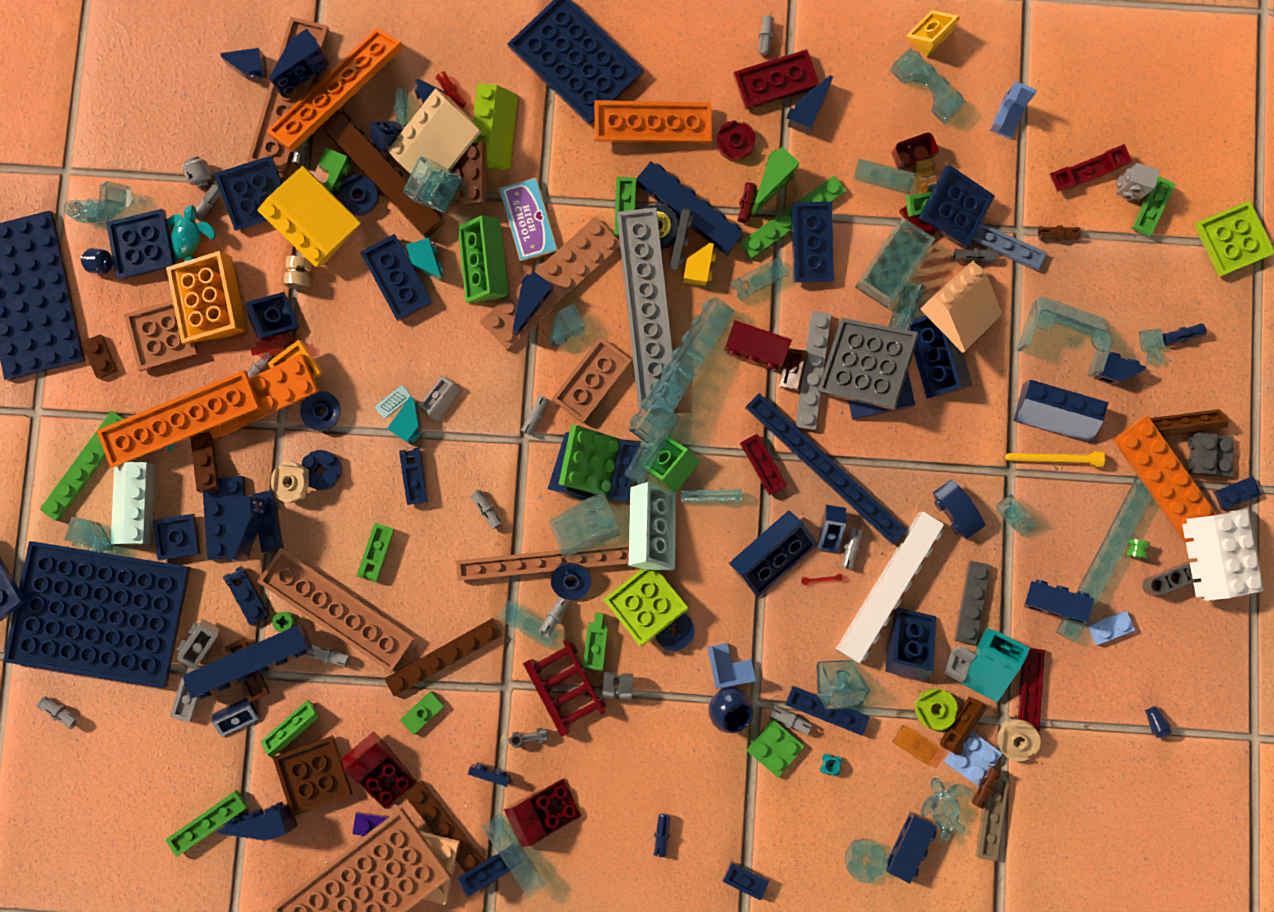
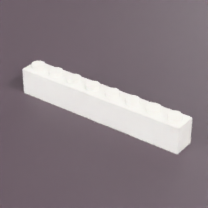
(889, 587)

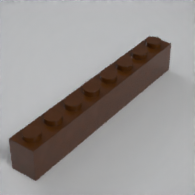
(378, 169)

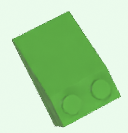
(778, 172)

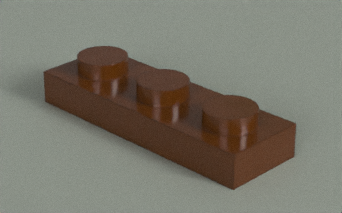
(204, 462)
(255, 686)

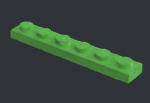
(782, 224)
(77, 474)

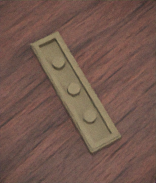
(992, 821)

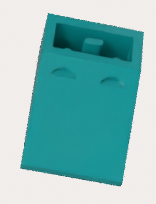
(995, 664)

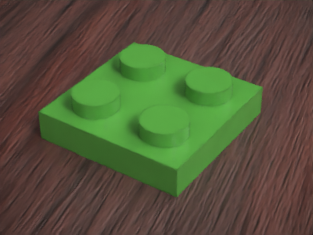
(775, 748)

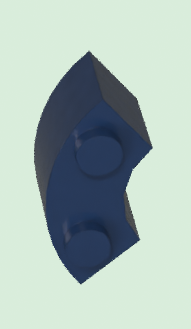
(959, 509)

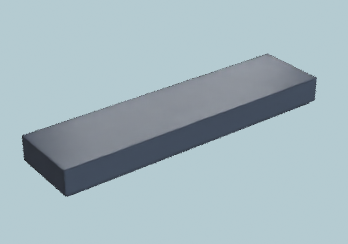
(1009, 247)

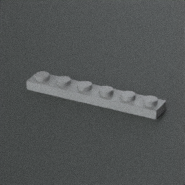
(816, 346)

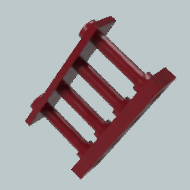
(554, 704)

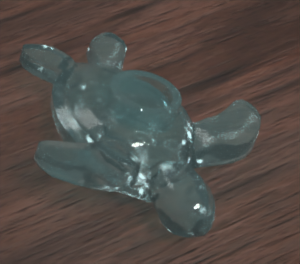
(945, 807)

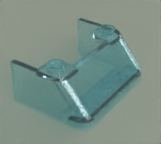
(1046, 312)

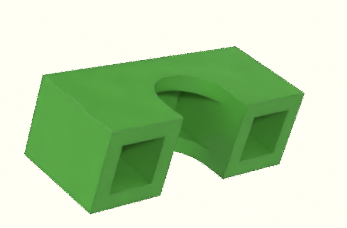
(336, 167)

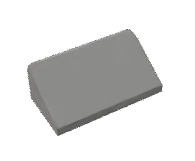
(439, 398)

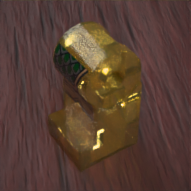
(925, 175)

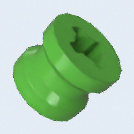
(1138, 549)
(289, 621)

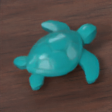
(187, 233)

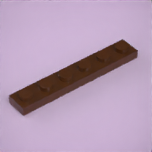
(443, 657)
(443, 825)

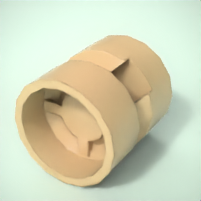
(296, 279)

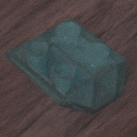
(432, 184)

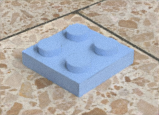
(974, 759)

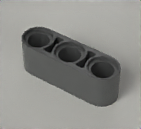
(1165, 582)

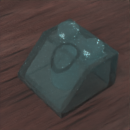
(840, 685)

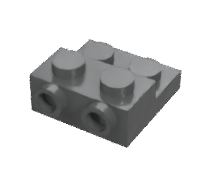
(1210, 455)

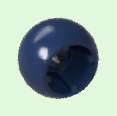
(730, 710)

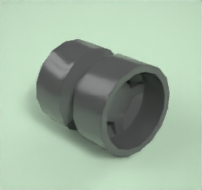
(625, 684)

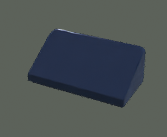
(234, 717)

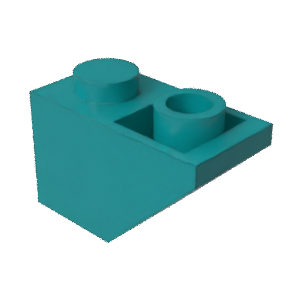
(423, 258)

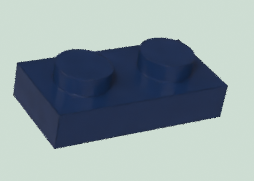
(1237, 493)
(481, 771)
(745, 880)

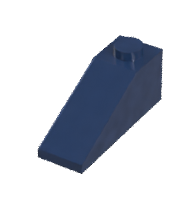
(807, 108)
(531, 297)

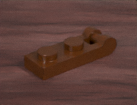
(962, 726)

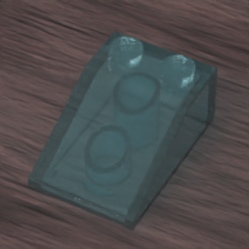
(584, 525)

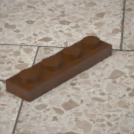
(1190, 422)

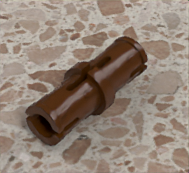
(1059, 233)
(986, 787)

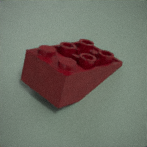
(377, 770)
(542, 813)

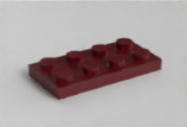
(776, 79)

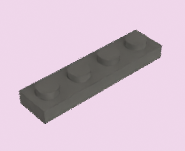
(972, 602)

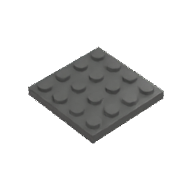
(868, 363)

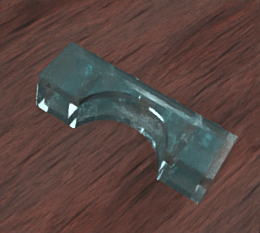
(913, 68)

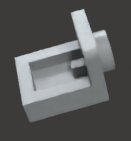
(959, 663)

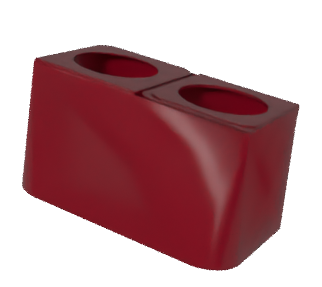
(925, 139)

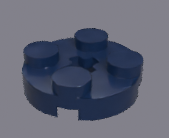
(362, 184)
(330, 476)
(680, 639)

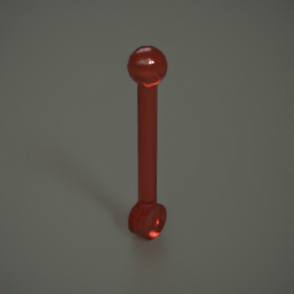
(805, 581)

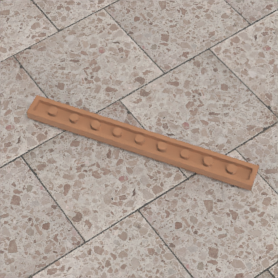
(540, 562)

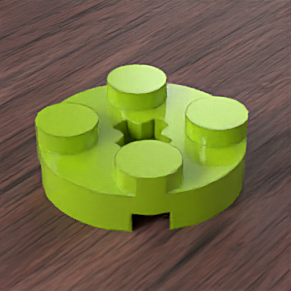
(947, 711)

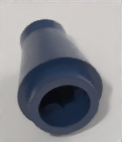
(1157, 722)

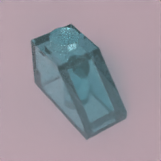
(113, 200)

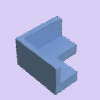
(1011, 109)
(728, 673)

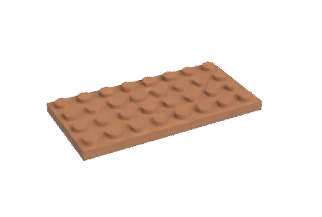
(379, 873)

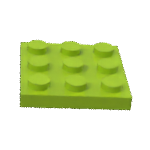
(1234, 238)
(645, 605)

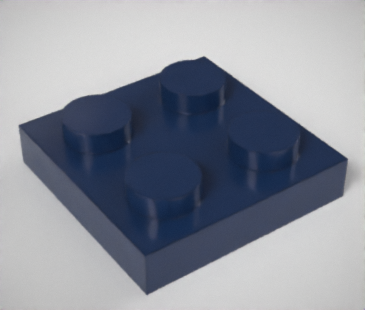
(176, 537)

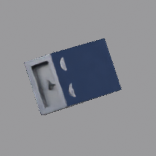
(298, 63)
(262, 823)

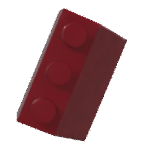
(757, 345)

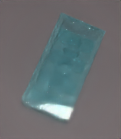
(894, 262)

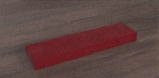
(1031, 687)

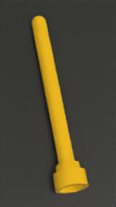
(1096, 458)

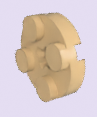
(299, 478)
(1025, 748)

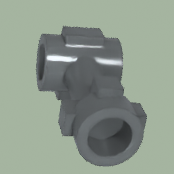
(518, 738)

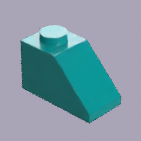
(407, 422)

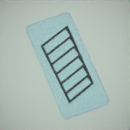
(392, 401)

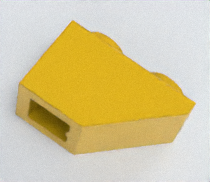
(698, 265)

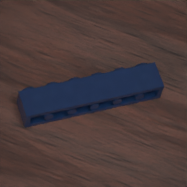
(705, 222)
(247, 661)

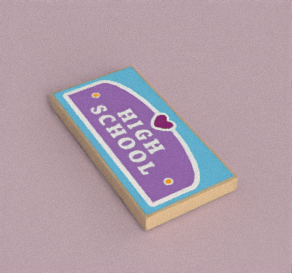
(528, 220)

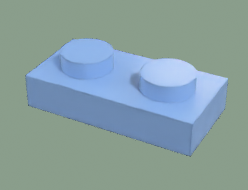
(1110, 627)

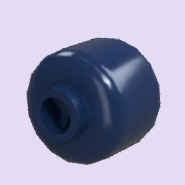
(97, 261)

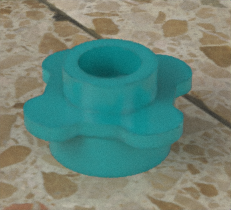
(834, 770)

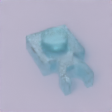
(1152, 341)

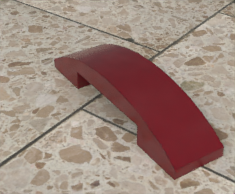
(1091, 169)

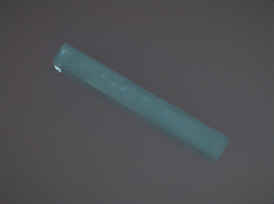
(681, 370)

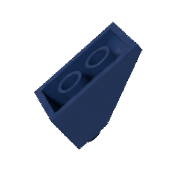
(906, 401)
(243, 522)
(911, 644)

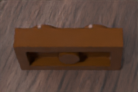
(99, 356)
(793, 369)

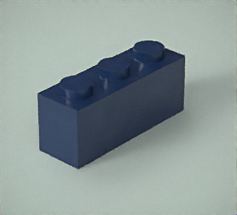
(1059, 601)
(911, 848)

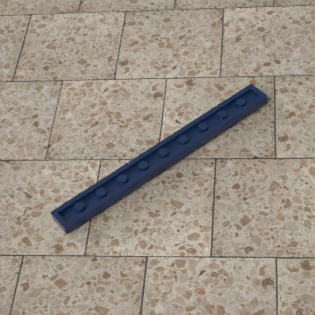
(826, 469)

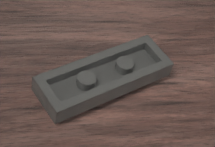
(681, 239)

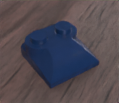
(271, 316)

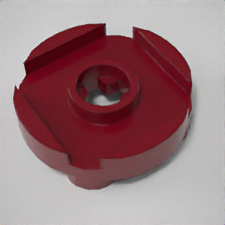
(738, 130)

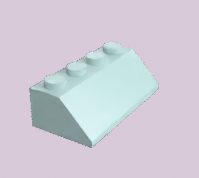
(133, 503)
(652, 527)

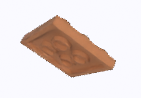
(157, 337)

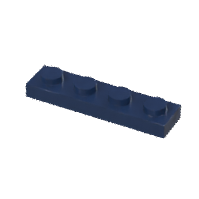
(812, 705)

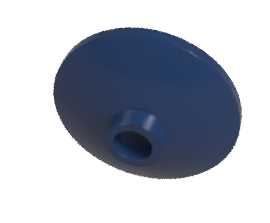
(313, 404)
(568, 588)

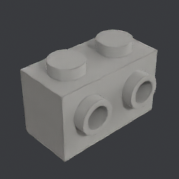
(1137, 182)
(200, 640)

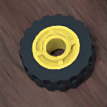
(669, 222)

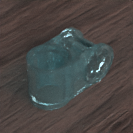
(83, 210)

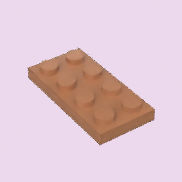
(591, 380)

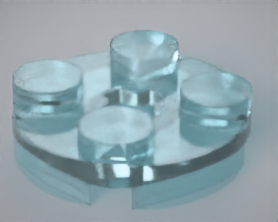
(872, 870)

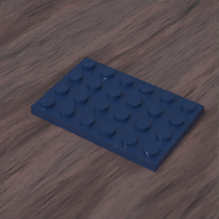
(575, 57)

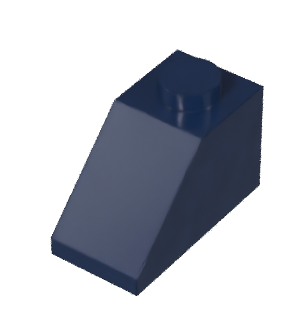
(247, 62)
(832, 528)

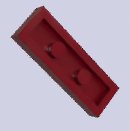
(763, 464)

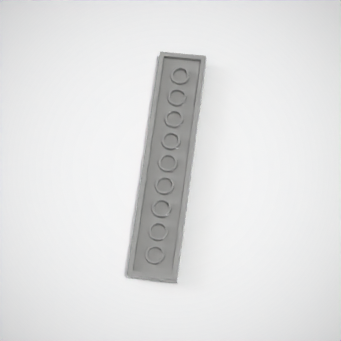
(645, 296)

